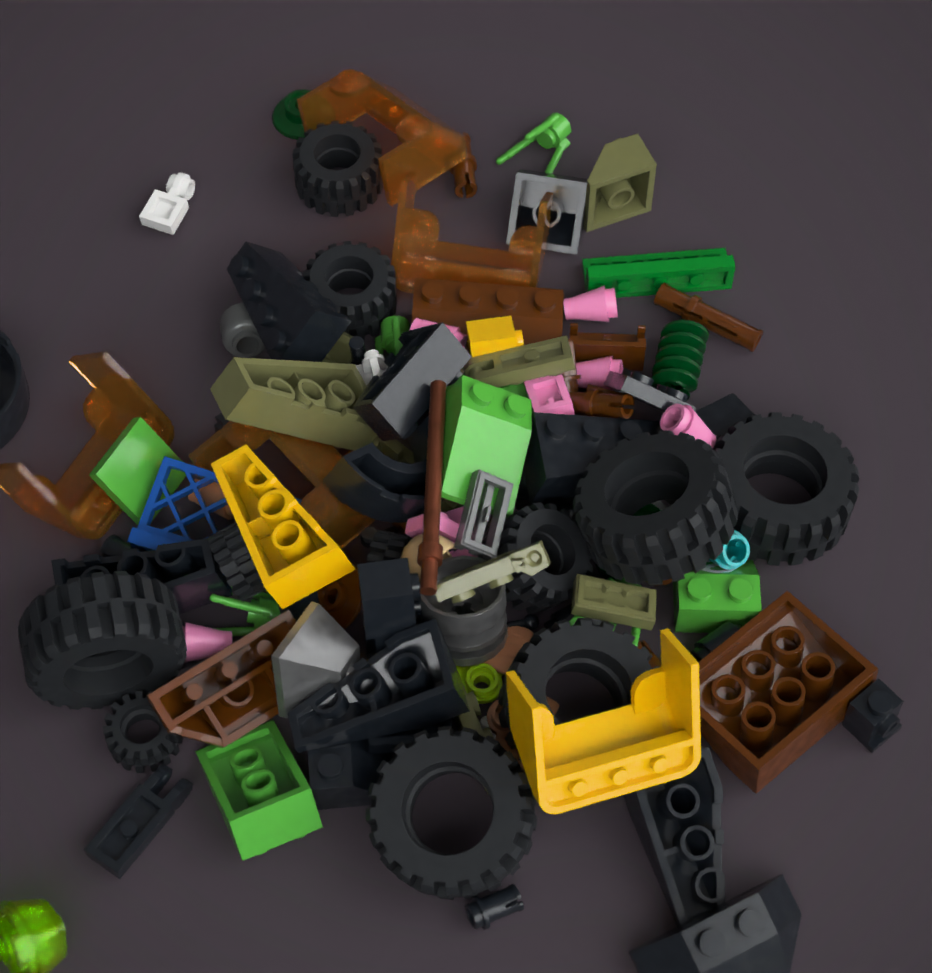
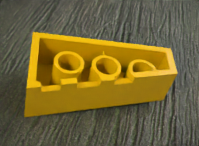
(282, 538)

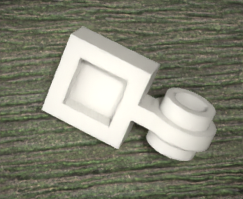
(167, 210)

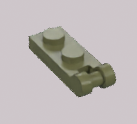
(522, 363)

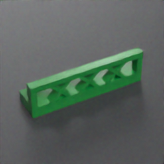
(647, 272)

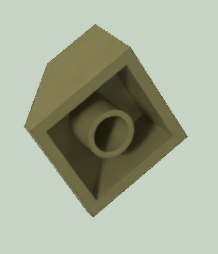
(620, 183)

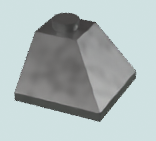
(310, 657)

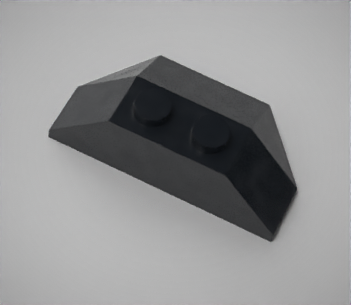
(739, 936)

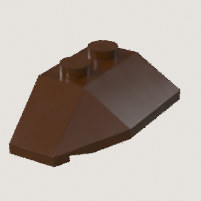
(226, 691)

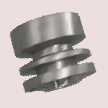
(471, 628)

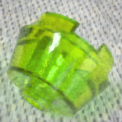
(31, 936)

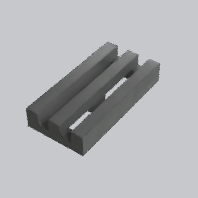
(468, 517)

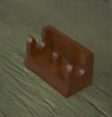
(620, 346)

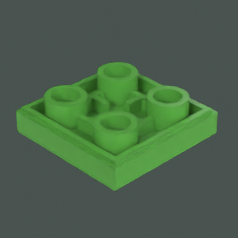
(132, 466)

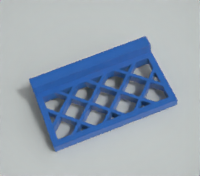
(150, 537)

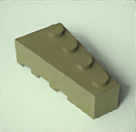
(295, 399)

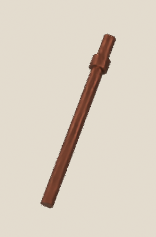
(430, 551)

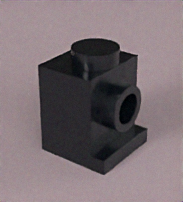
(874, 715)

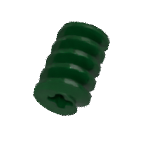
(680, 356)

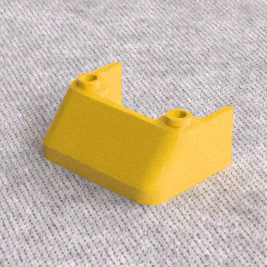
(616, 749)

